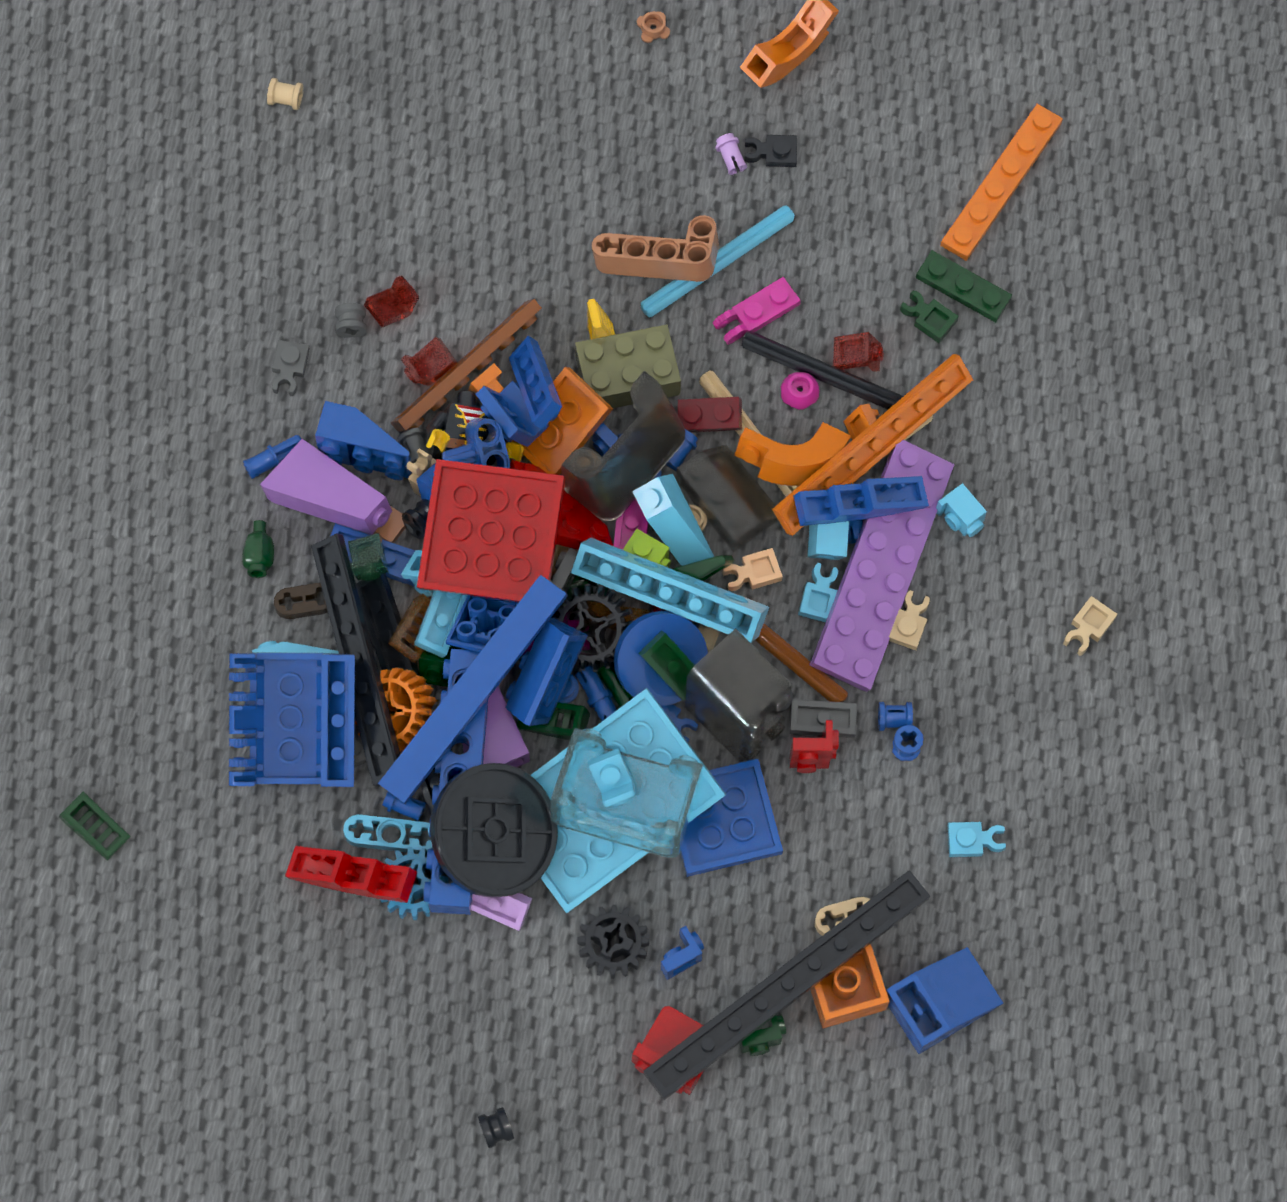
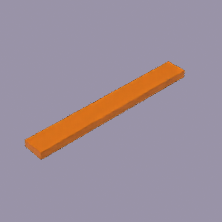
(881, 435)

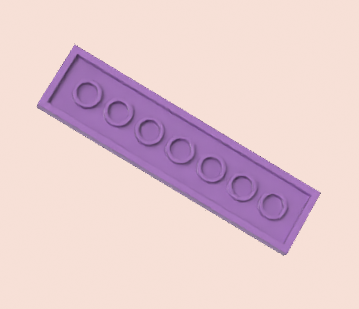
(879, 575)

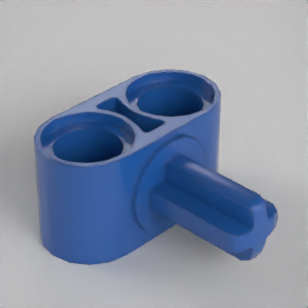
(479, 451)

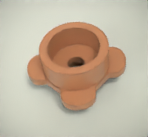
(656, 19)

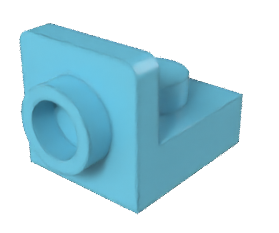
(612, 778)

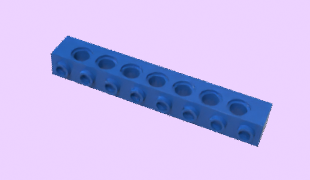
(440, 895)

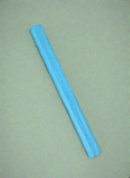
(725, 256)

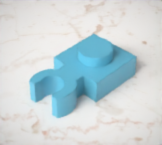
(818, 597)
(968, 839)

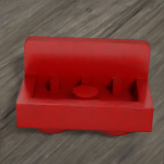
(814, 753)

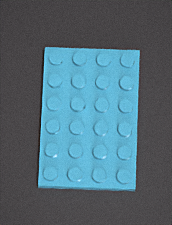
(587, 862)

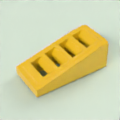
(598, 322)

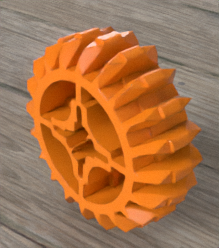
(415, 714)

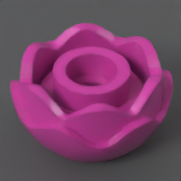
(797, 399)

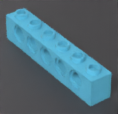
(669, 589)

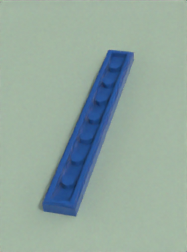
(472, 689)

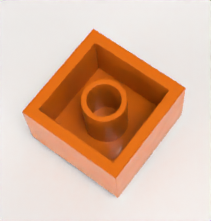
(851, 991)

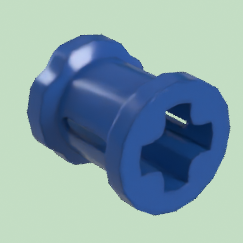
(894, 715)
(905, 734)

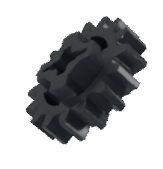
(625, 946)

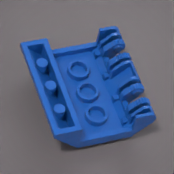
(294, 718)

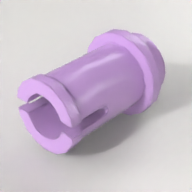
(728, 146)

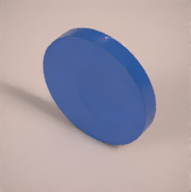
(633, 670)

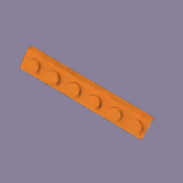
(1001, 182)

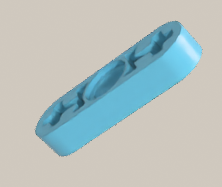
(383, 822)

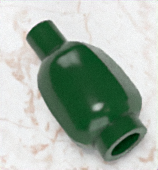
(258, 551)

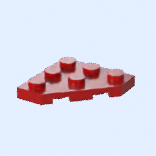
(575, 520)

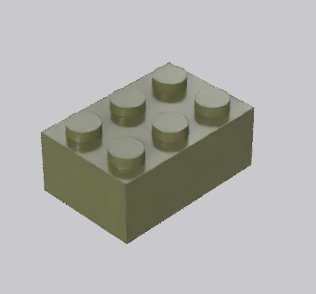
(617, 361)

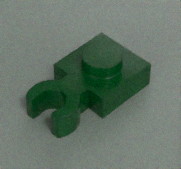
(932, 319)

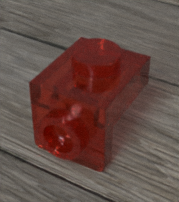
(392, 303)
(429, 363)

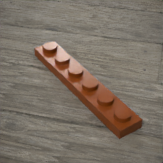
(477, 358)

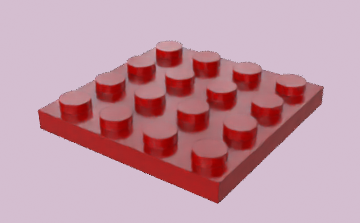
(489, 530)

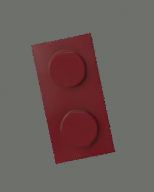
(711, 414)

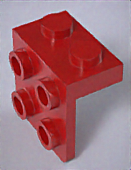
(666, 1033)

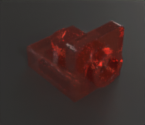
(857, 351)

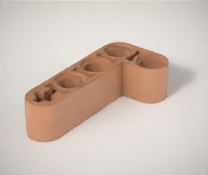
(648, 255)

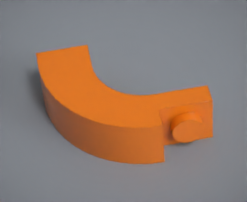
(779, 56)
(790, 463)

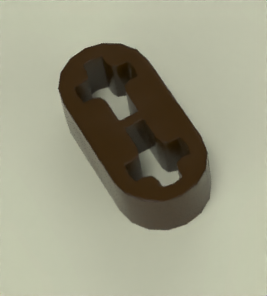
(300, 609)

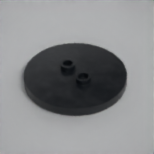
(493, 830)

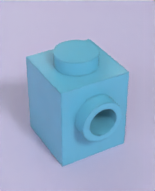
(828, 541)

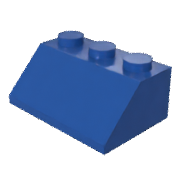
(544, 673)

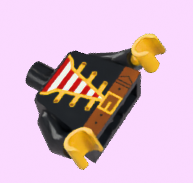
(449, 426)

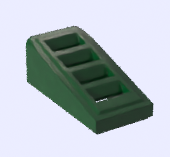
(706, 568)
(580, 722)
(84, 800)

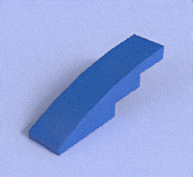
(861, 501)

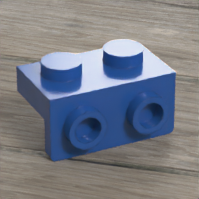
(510, 413)

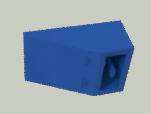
(357, 441)
(478, 622)
(942, 999)

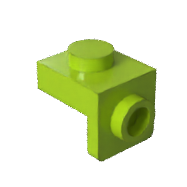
(648, 548)

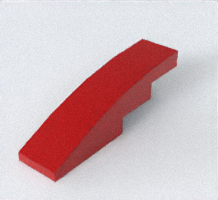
(351, 874)

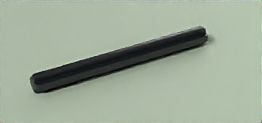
(820, 370)

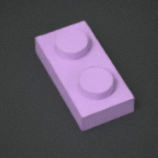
(507, 910)

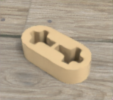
(837, 910)

